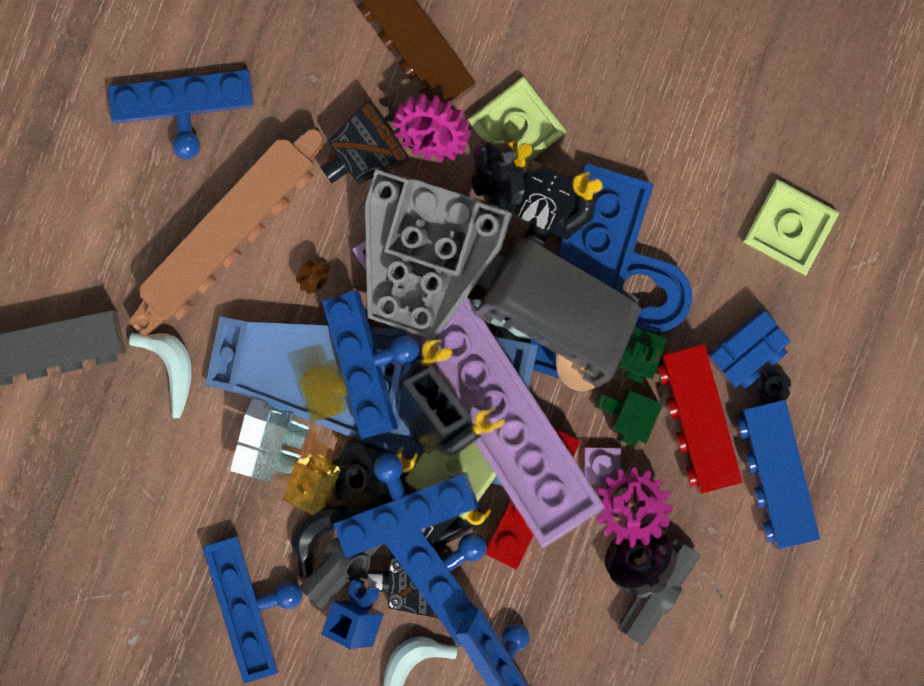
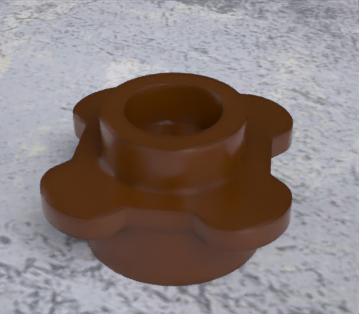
(312, 276)

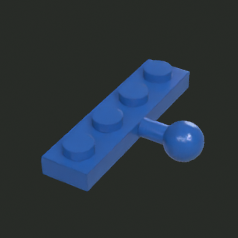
(181, 99)
(362, 363)
(405, 512)
(434, 575)
(243, 609)
(487, 652)

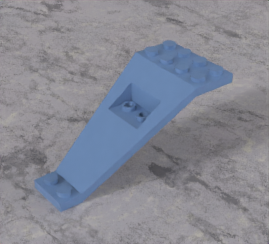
(271, 357)

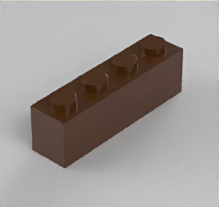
(420, 47)

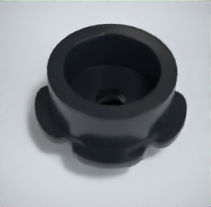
(764, 386)

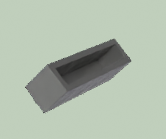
(60, 345)

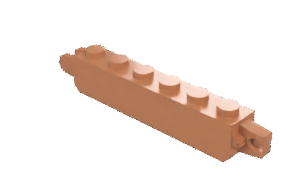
(225, 230)

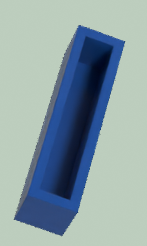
(779, 474)

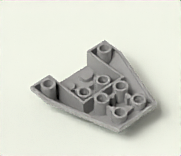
(425, 251)

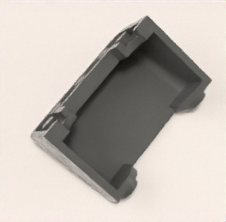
(561, 309)

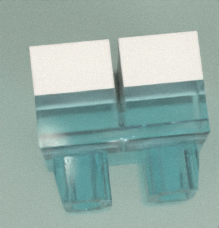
(263, 440)

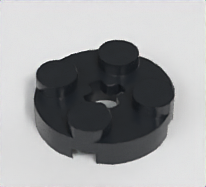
(496, 175)
(355, 460)
(650, 575)

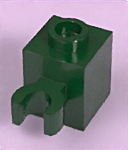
(642, 355)
(633, 416)

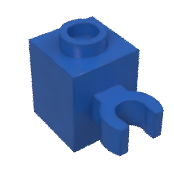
(353, 620)

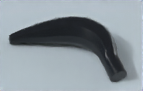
(309, 530)

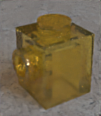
(322, 394)
(311, 483)

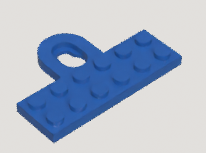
(607, 254)

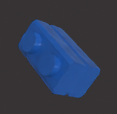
(749, 349)

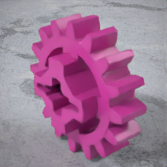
(431, 128)
(646, 506)

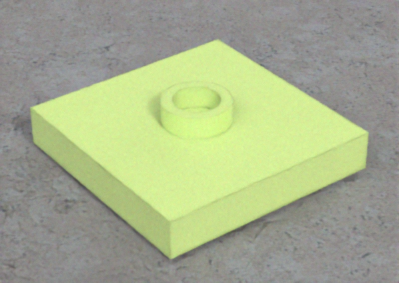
(439, 467)

